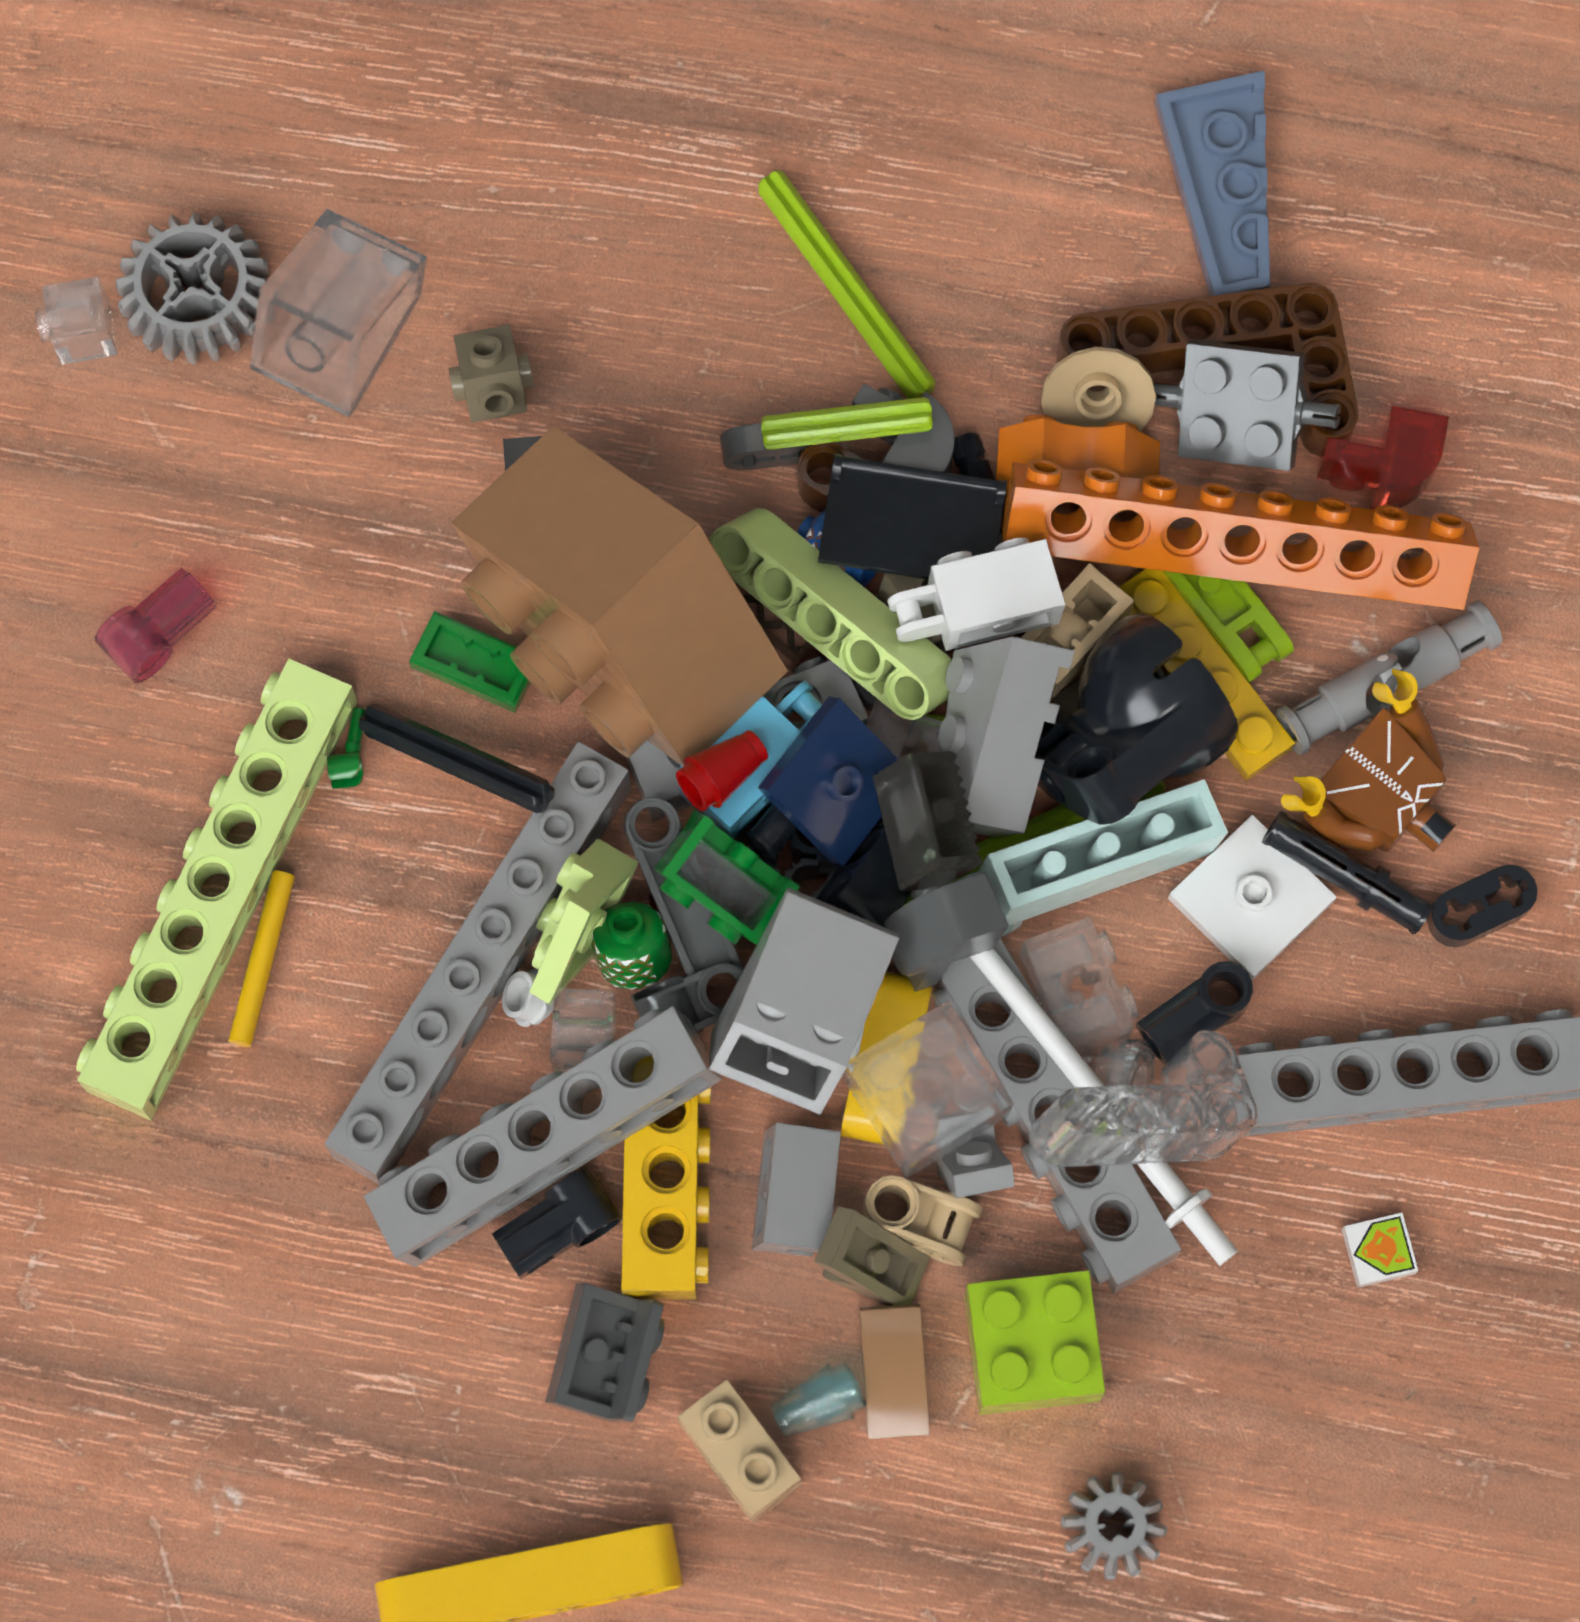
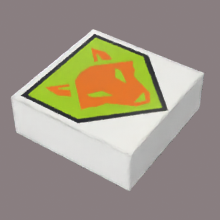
(1379, 1250)

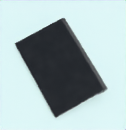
(906, 516)

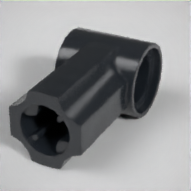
(1194, 1011)
(571, 1215)

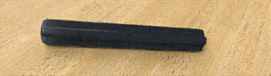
(457, 758)

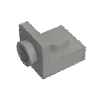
(976, 1167)

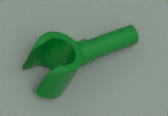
(346, 768)

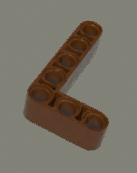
(1220, 318)

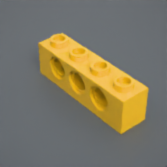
(650, 1270)

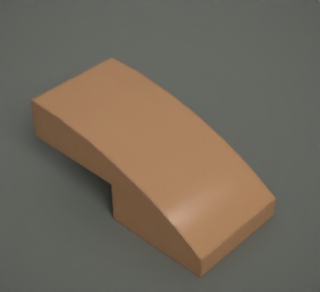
(894, 1371)

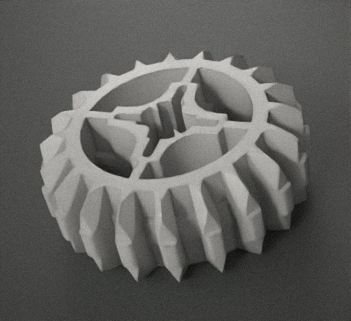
(172, 324)

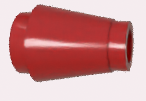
(720, 770)

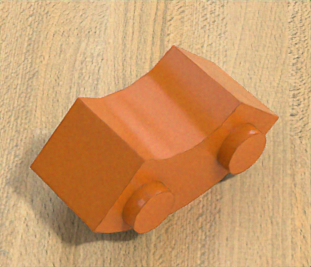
(1078, 448)

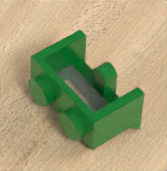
(722, 878)

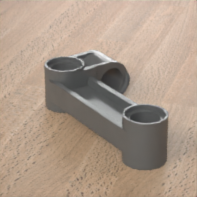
(698, 945)

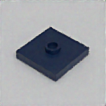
(828, 781)

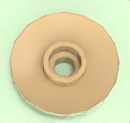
(1126, 398)

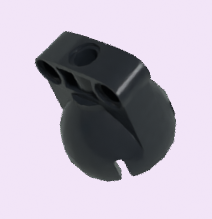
(1131, 724)

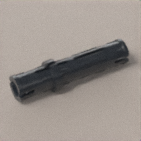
(1405, 908)

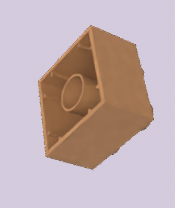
(615, 601)

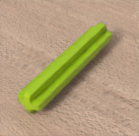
(847, 423)

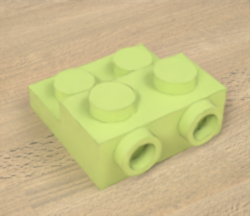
(589, 887)

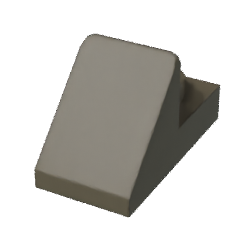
(870, 1259)

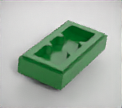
(470, 661)

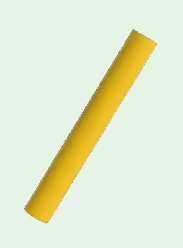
(261, 958)

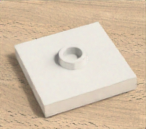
(1251, 898)

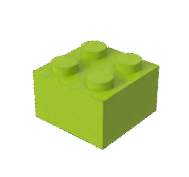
(1034, 1342)

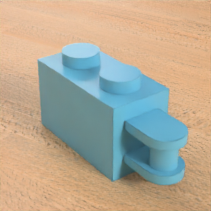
(777, 735)

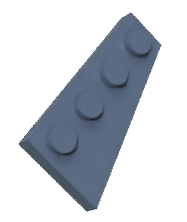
(1221, 171)

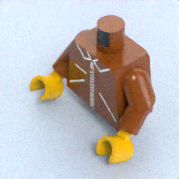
(1381, 780)

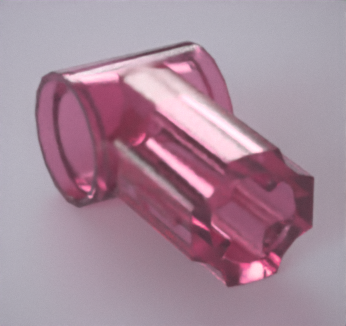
(144, 635)

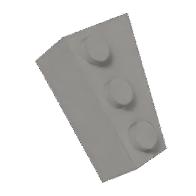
(995, 725)

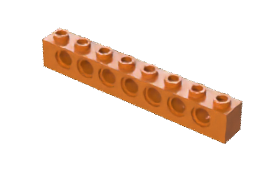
(1262, 556)

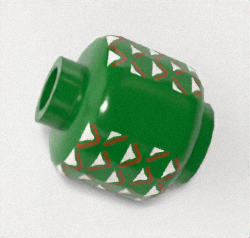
(632, 946)

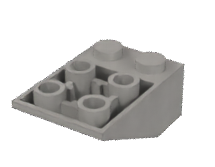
(802, 1001)

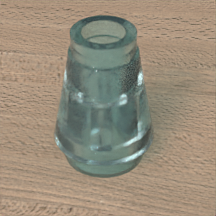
(819, 1401)

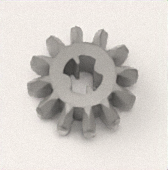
(1119, 1546)

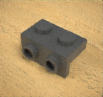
(606, 1354)

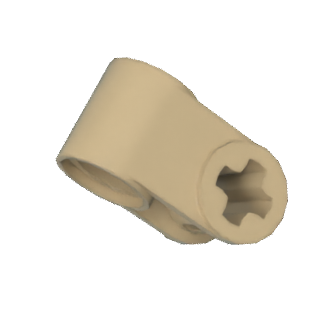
(926, 1217)

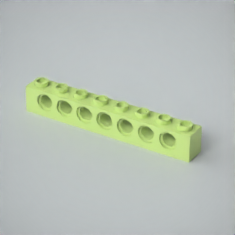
(142, 1080)

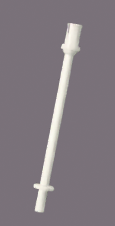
(1185, 1204)

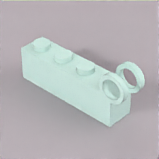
(1098, 857)

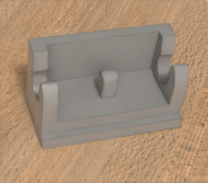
(795, 1189)

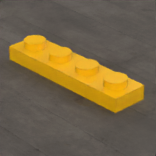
(1259, 734)

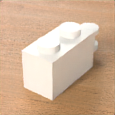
(983, 596)

